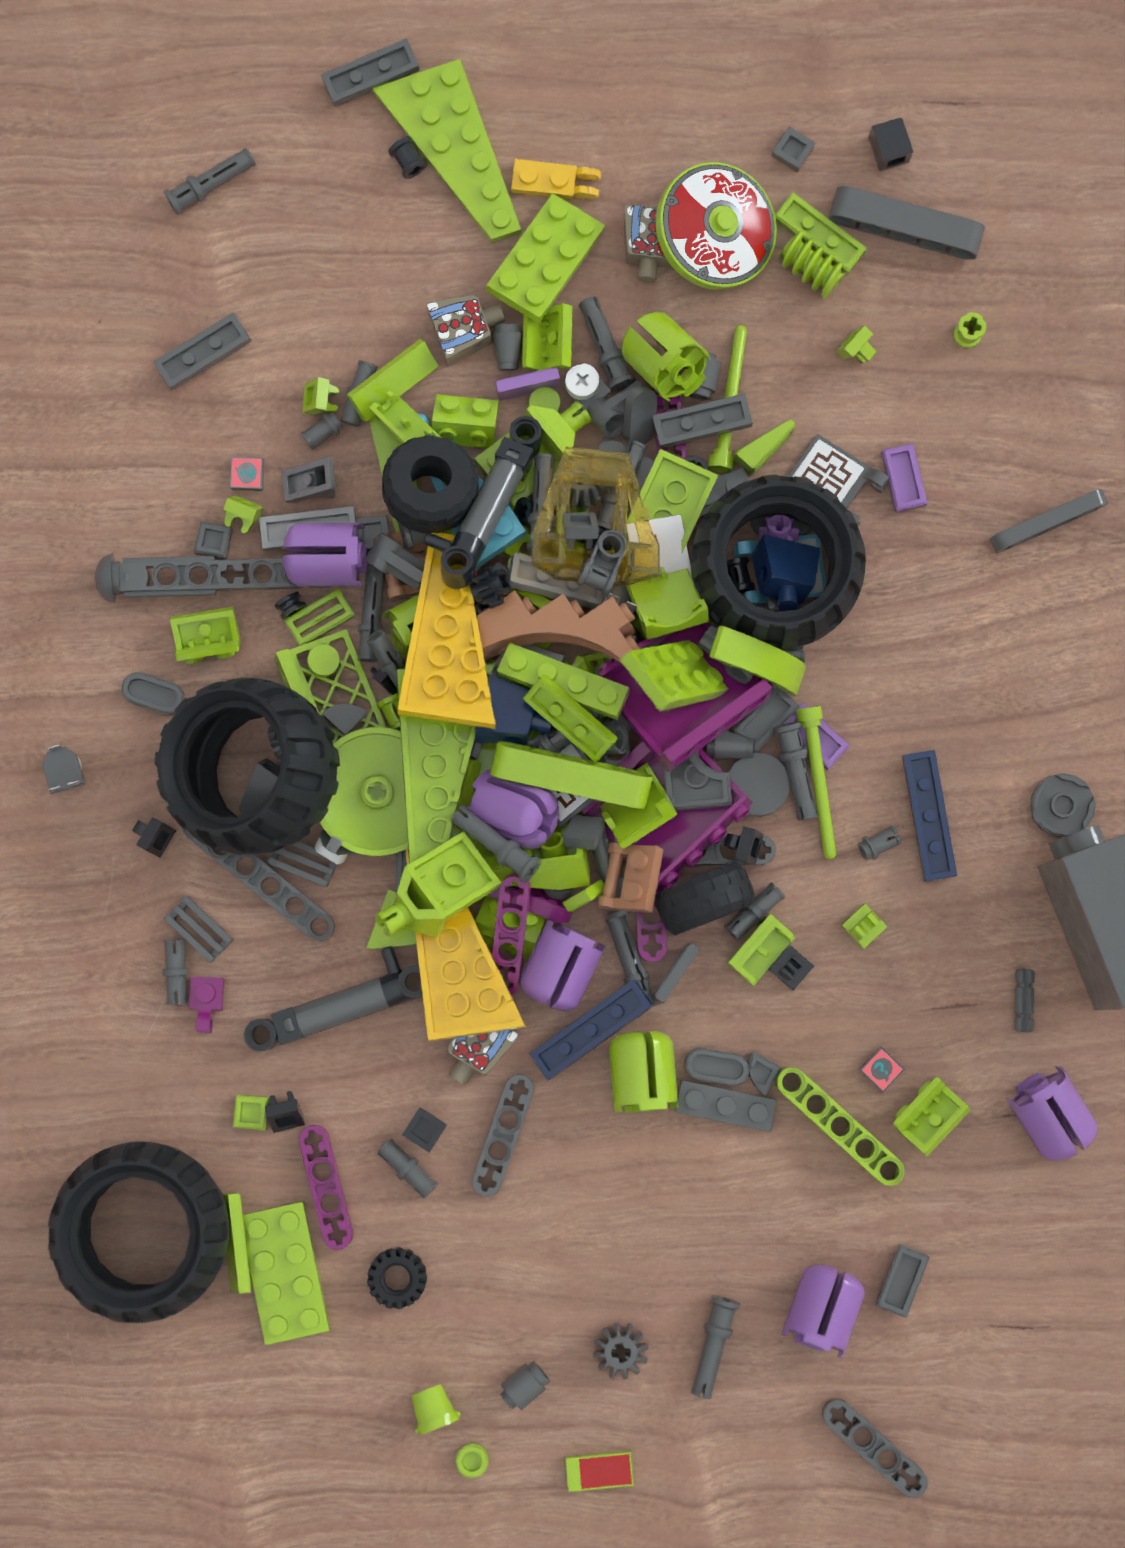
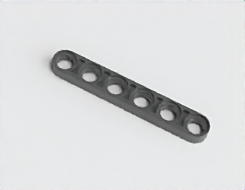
(280, 899)

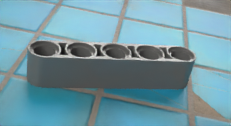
(906, 222)

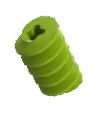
(812, 264)

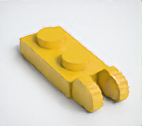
(551, 178)

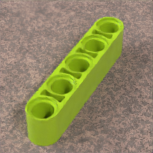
(571, 775)
(853, 1133)

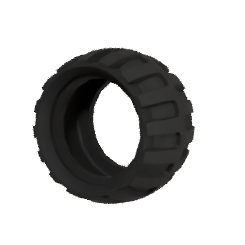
(806, 504)
(192, 752)
(71, 1232)

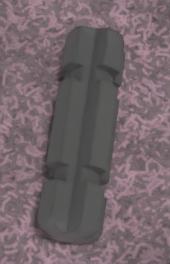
(1024, 1000)

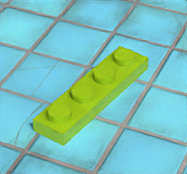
(584, 687)

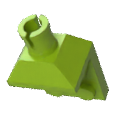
(556, 434)
(439, 887)

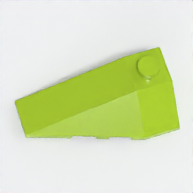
(559, 867)

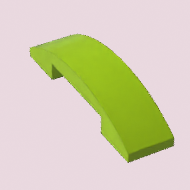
(759, 659)

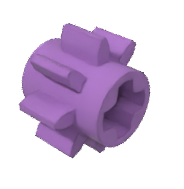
(780, 527)

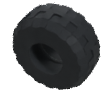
(433, 458)
(704, 898)

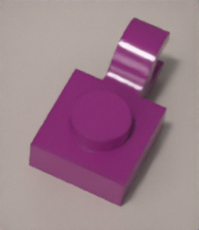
(206, 997)

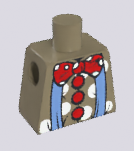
(642, 242)
(463, 325)
(479, 1052)

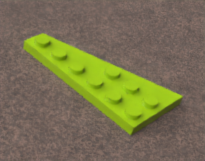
(449, 133)
(433, 773)

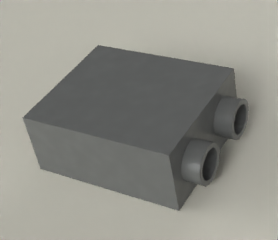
(1089, 901)

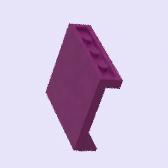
(684, 730)
(690, 830)

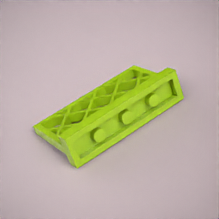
(294, 678)

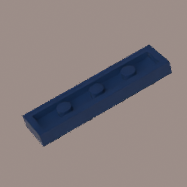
(929, 815)
(591, 1029)

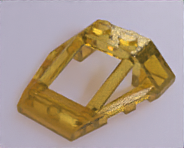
(603, 468)

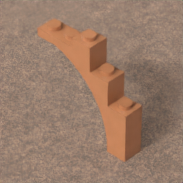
(519, 623)

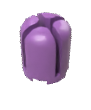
(325, 554)
(515, 809)
(560, 967)
(1054, 1115)
(807, 1316)

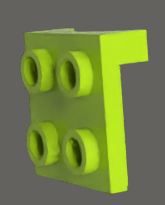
(668, 603)
(632, 823)

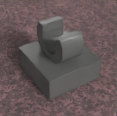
(580, 527)

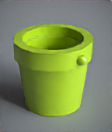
(433, 1409)

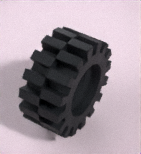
(390, 1297)

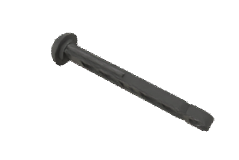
(133, 577)

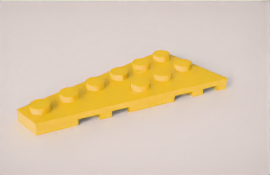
(445, 654)
(462, 982)

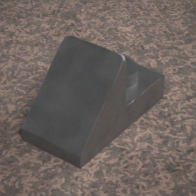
(309, 481)

